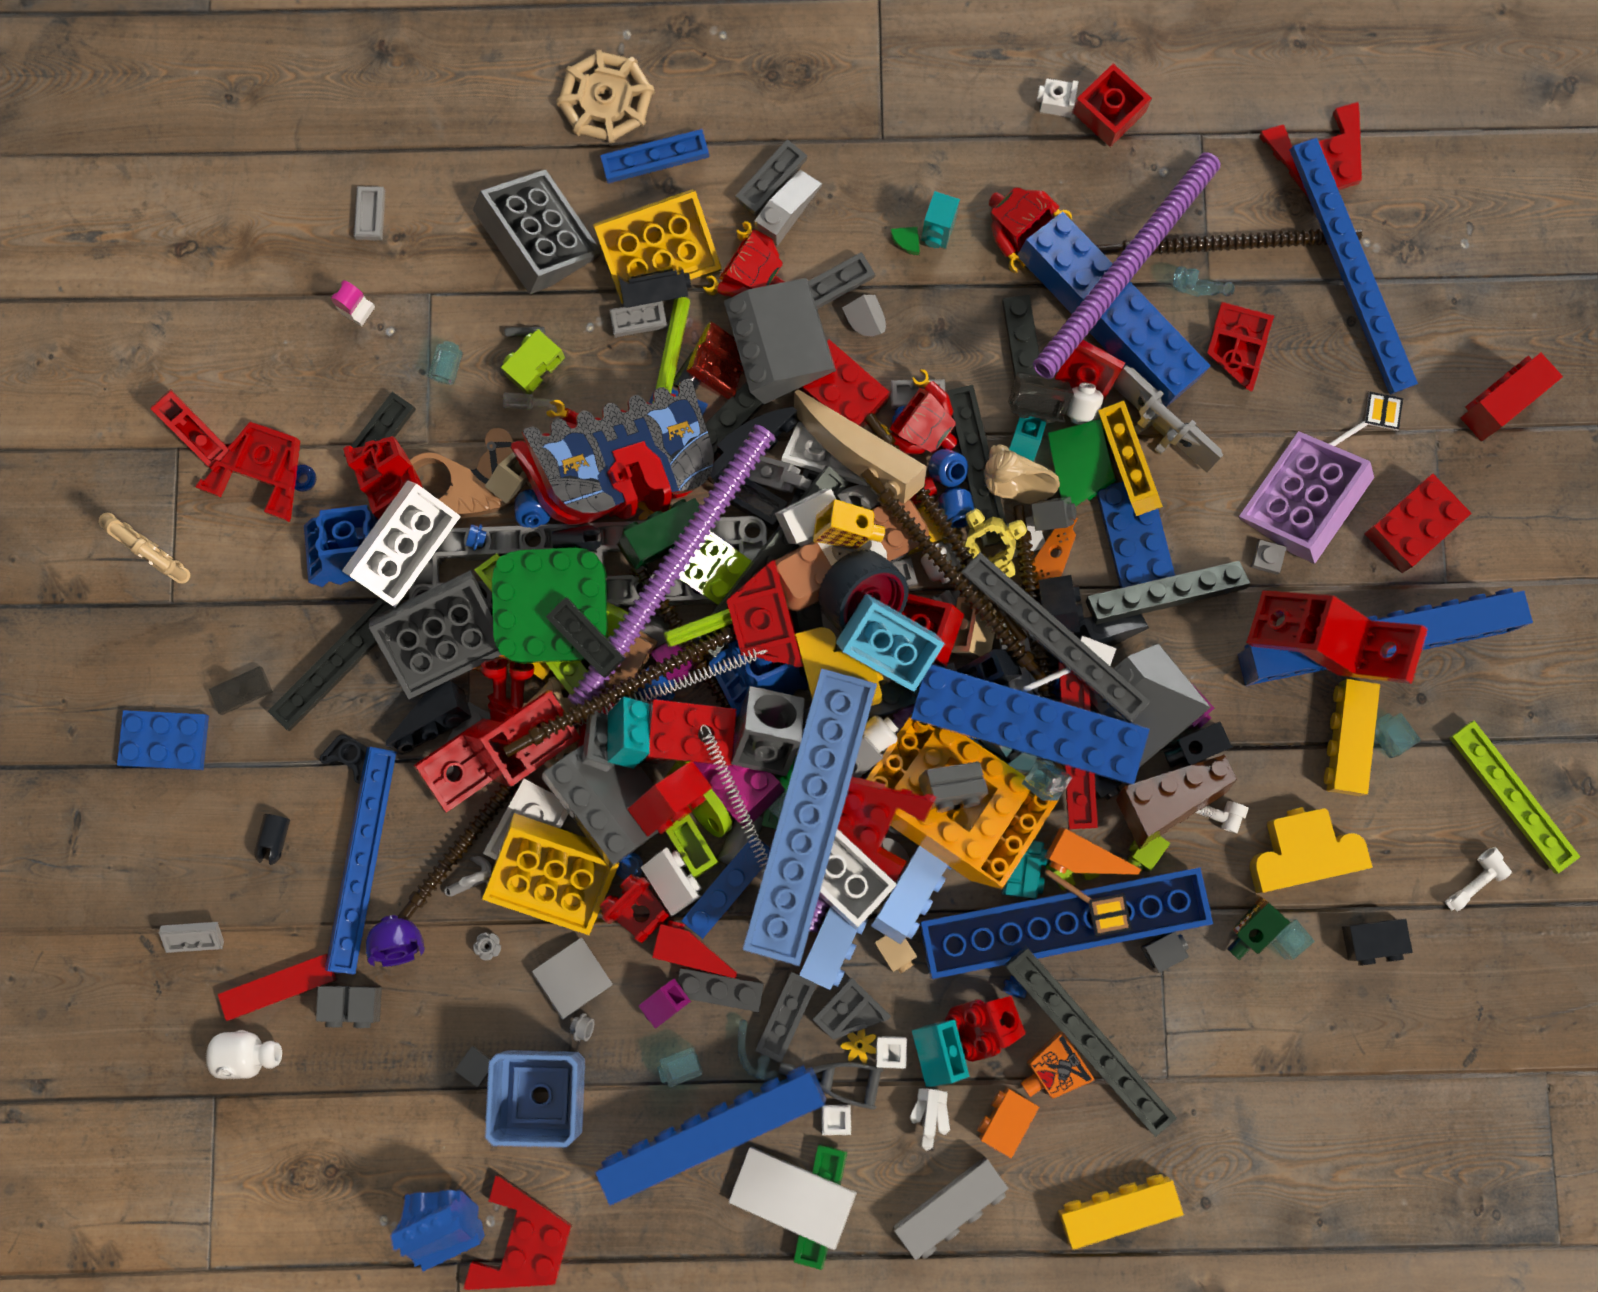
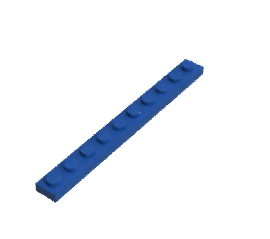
(1353, 266)

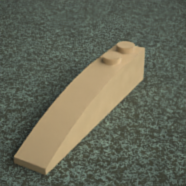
(860, 448)

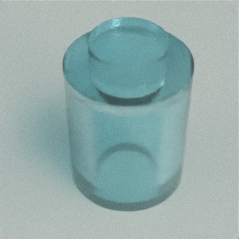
(445, 363)

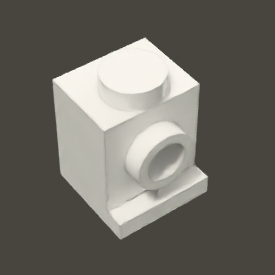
(1057, 97)
(891, 1052)

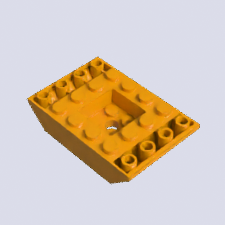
(974, 841)

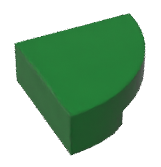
(907, 239)

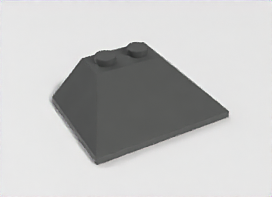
(1172, 697)

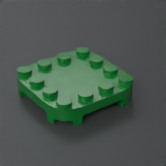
(530, 587)

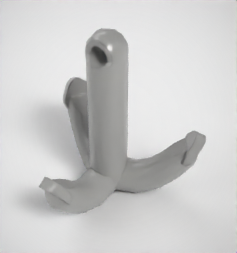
(471, 880)

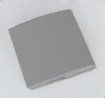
(571, 978)

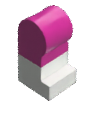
(352, 303)

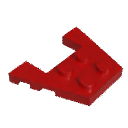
(1340, 151)
(264, 457)
(869, 813)
(533, 1247)

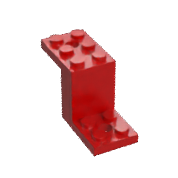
(1337, 636)
(676, 729)
(482, 758)

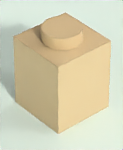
(896, 955)

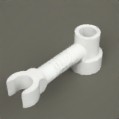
(1230, 817)
(1493, 867)

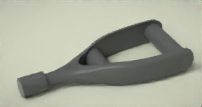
(827, 1079)

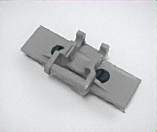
(1154, 413)

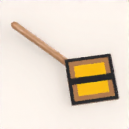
(1107, 913)

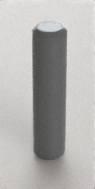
(521, 331)

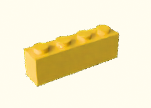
(1130, 458)
(1352, 737)
(1120, 1212)

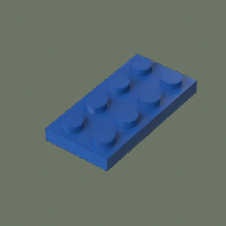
(1134, 541)

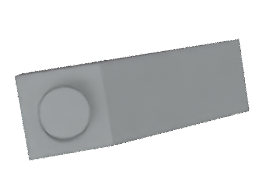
(786, 206)

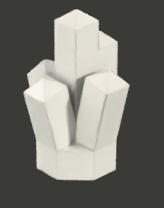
(934, 1107)

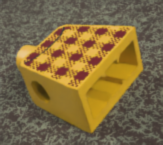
(846, 525)

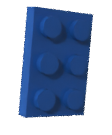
(163, 740)

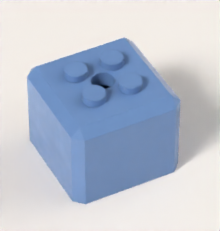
(516, 1116)

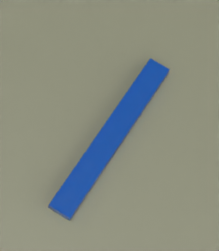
(360, 861)

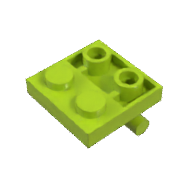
(714, 568)

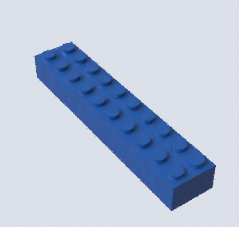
(1446, 625)
(1062, 923)

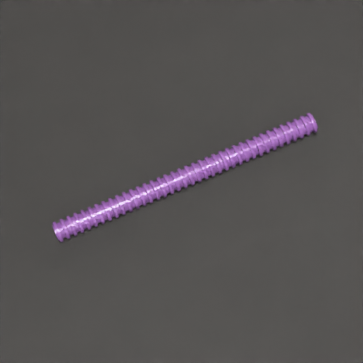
(1126, 266)
(679, 556)

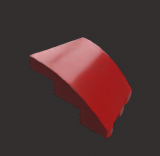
(1240, 342)
(381, 471)

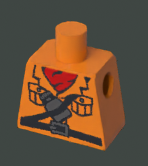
(1056, 1069)

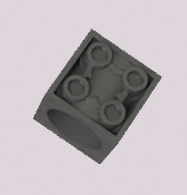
(768, 731)

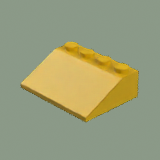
(658, 239)
(549, 875)

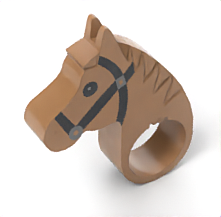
(468, 494)

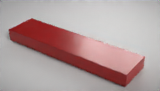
(275, 987)

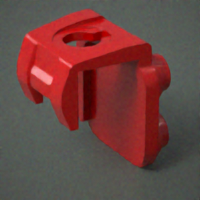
(619, 909)
(981, 1028)

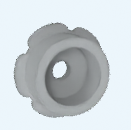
(479, 946)
(582, 1027)

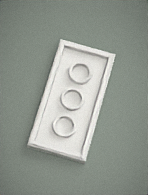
(792, 1198)

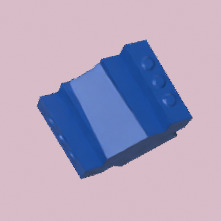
(333, 541)
(759, 673)
(437, 1227)

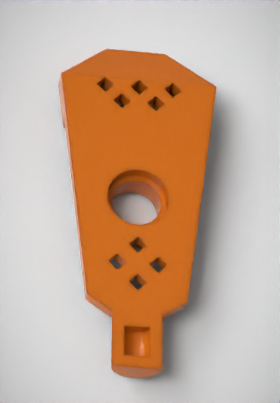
(1054, 565)

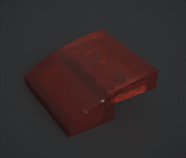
(717, 361)

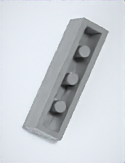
(950, 1208)

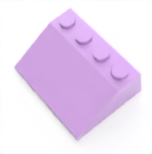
(1308, 496)

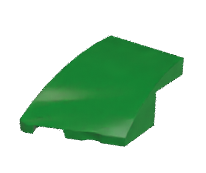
(1082, 460)

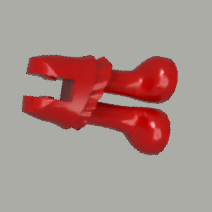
(499, 705)

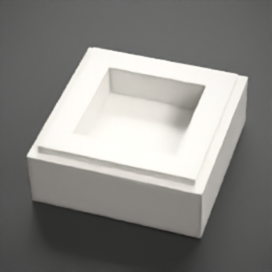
(836, 1119)

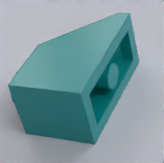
(1027, 437)

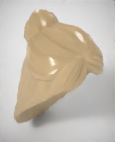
(1018, 477)

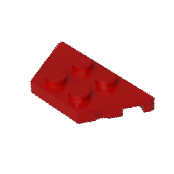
(763, 618)

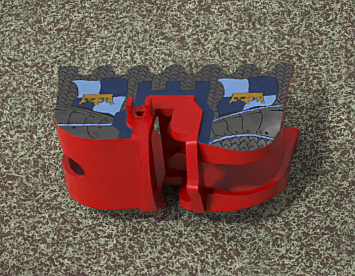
(654, 448)

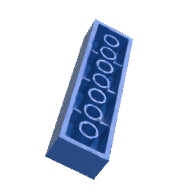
(1131, 325)
(1030, 724)
(711, 1135)

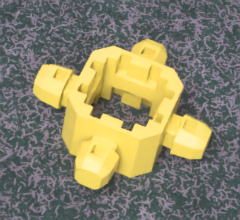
(1008, 534)

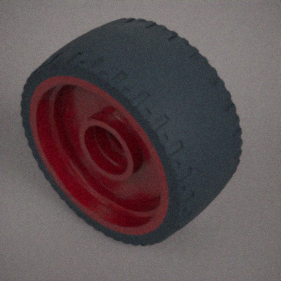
(858, 575)

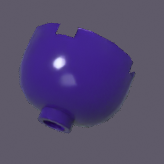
(393, 942)

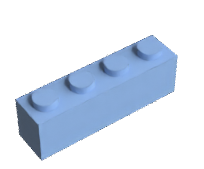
(911, 896)
(830, 949)

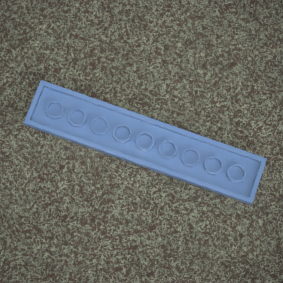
(810, 817)

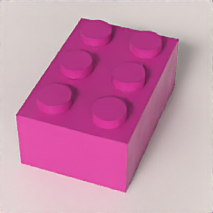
(756, 788)

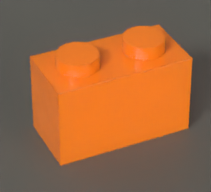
(1007, 1121)

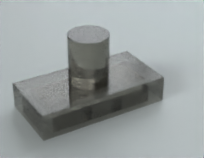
(240, 690)

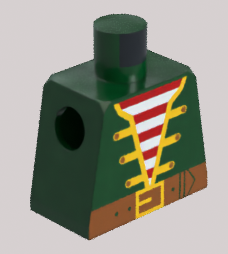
(1268, 923)

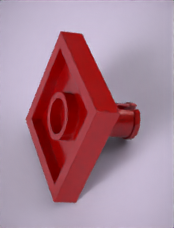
(1091, 366)

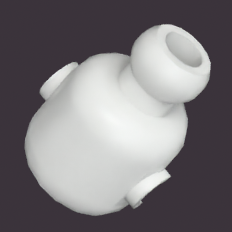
(240, 1055)

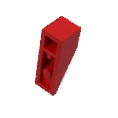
(189, 428)
(686, 949)

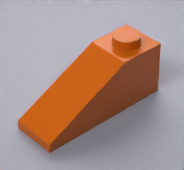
(1081, 856)

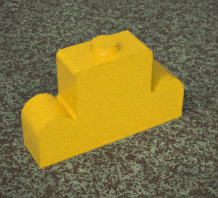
(819, 651)
(1306, 852)

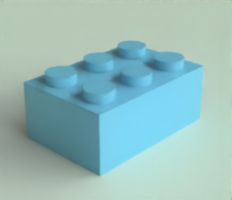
(889, 642)

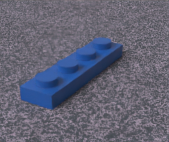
(655, 156)
(726, 888)

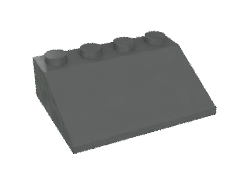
(536, 230)
(779, 338)
(437, 634)
(600, 803)

